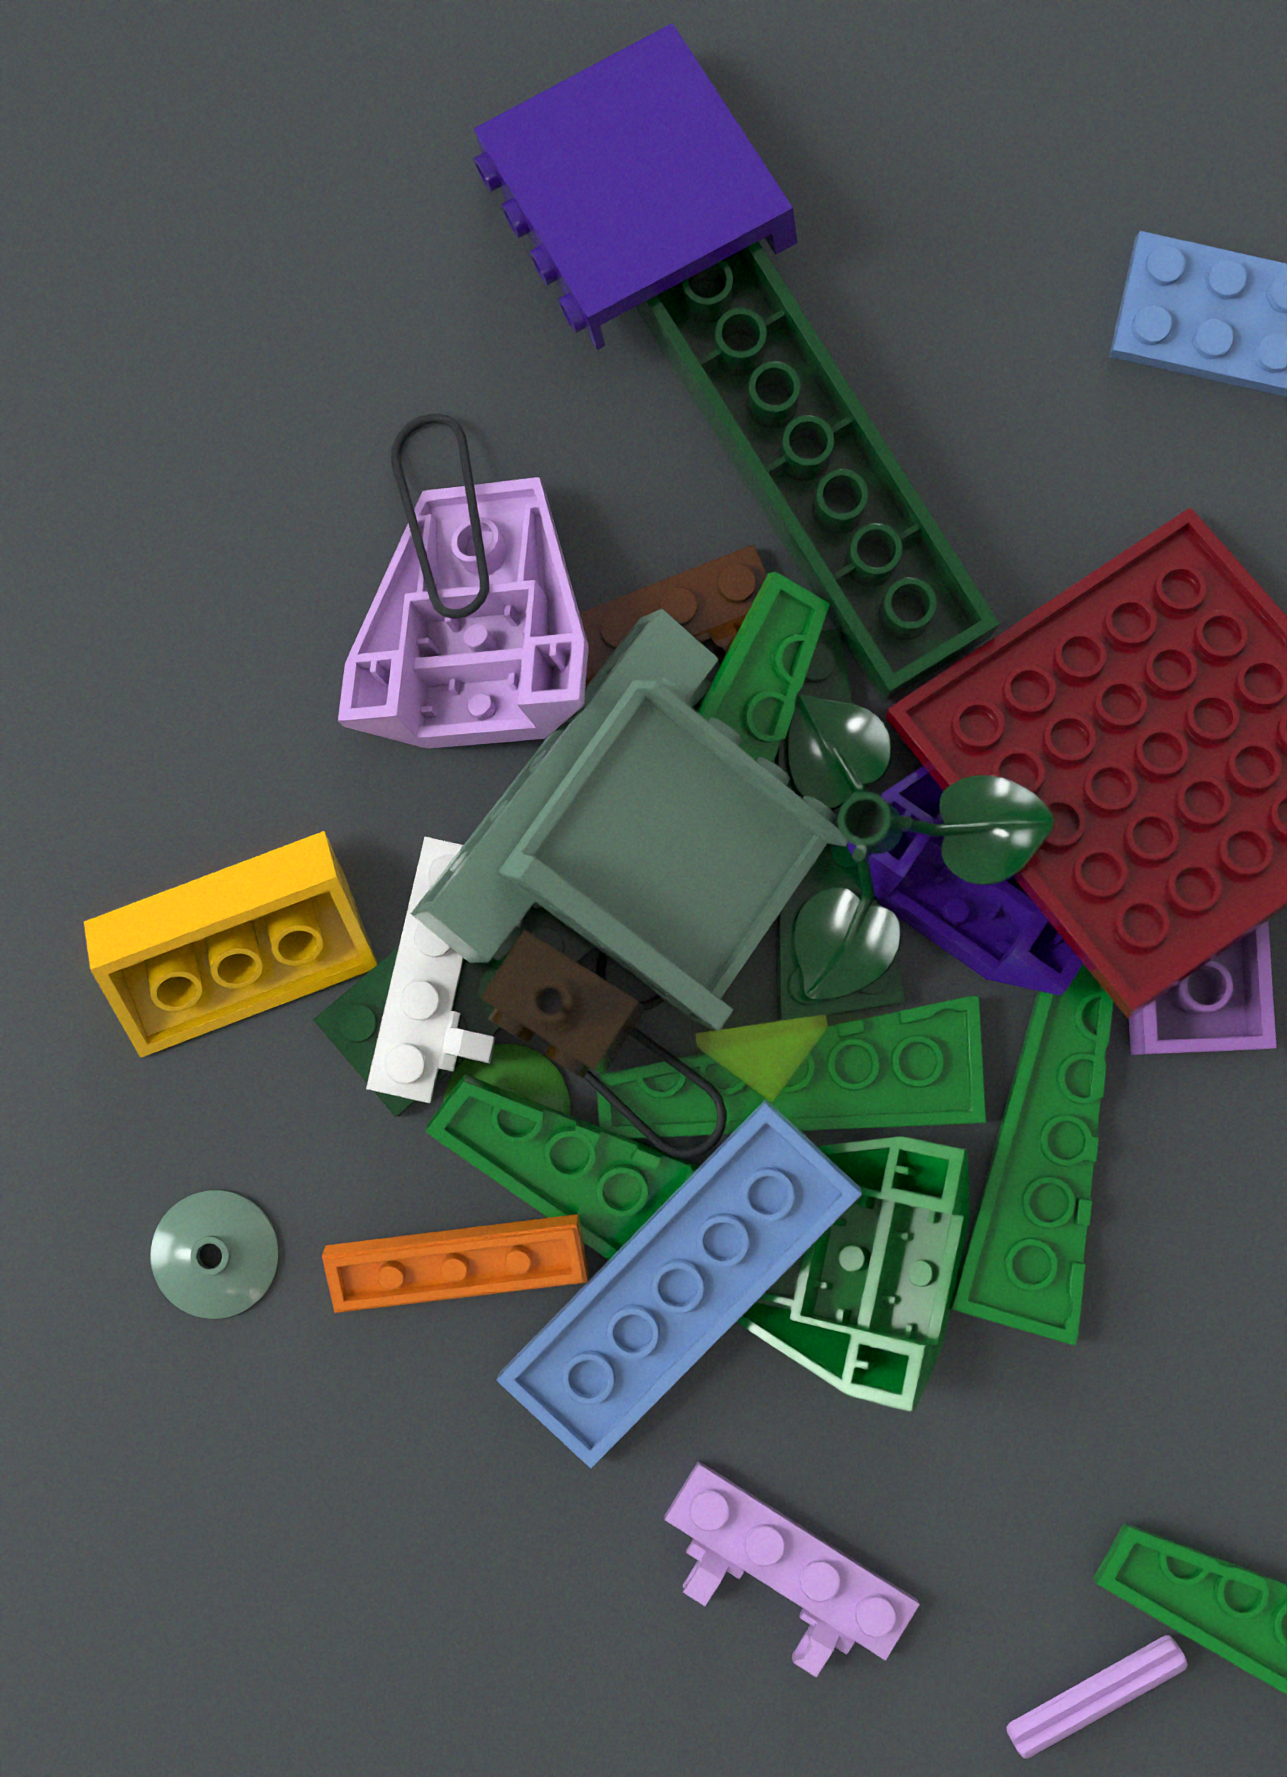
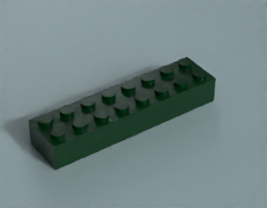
(819, 470)

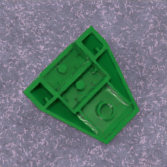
(880, 1283)

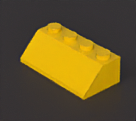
(229, 945)

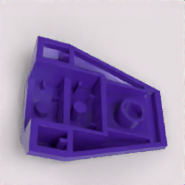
(983, 926)

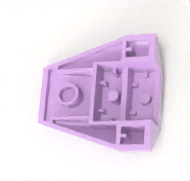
(482, 677)

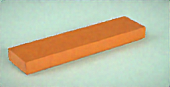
(456, 1263)

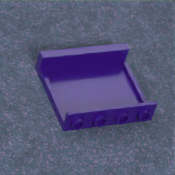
(630, 180)

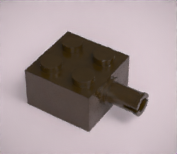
(564, 1004)

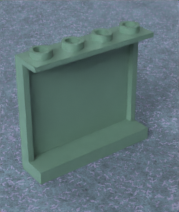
(671, 848)

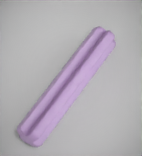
(1097, 1696)

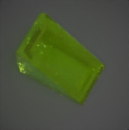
(763, 1053)

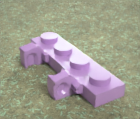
(836, 1592)

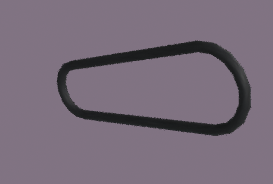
(472, 507)
(642, 1126)

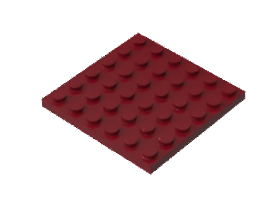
(1153, 738)

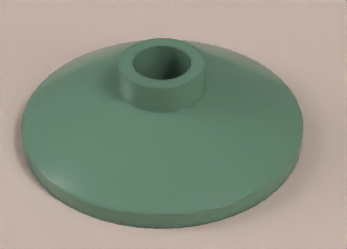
(246, 1245)

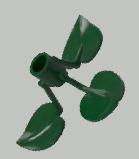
(987, 828)

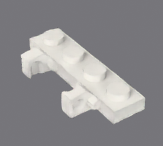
(418, 1019)

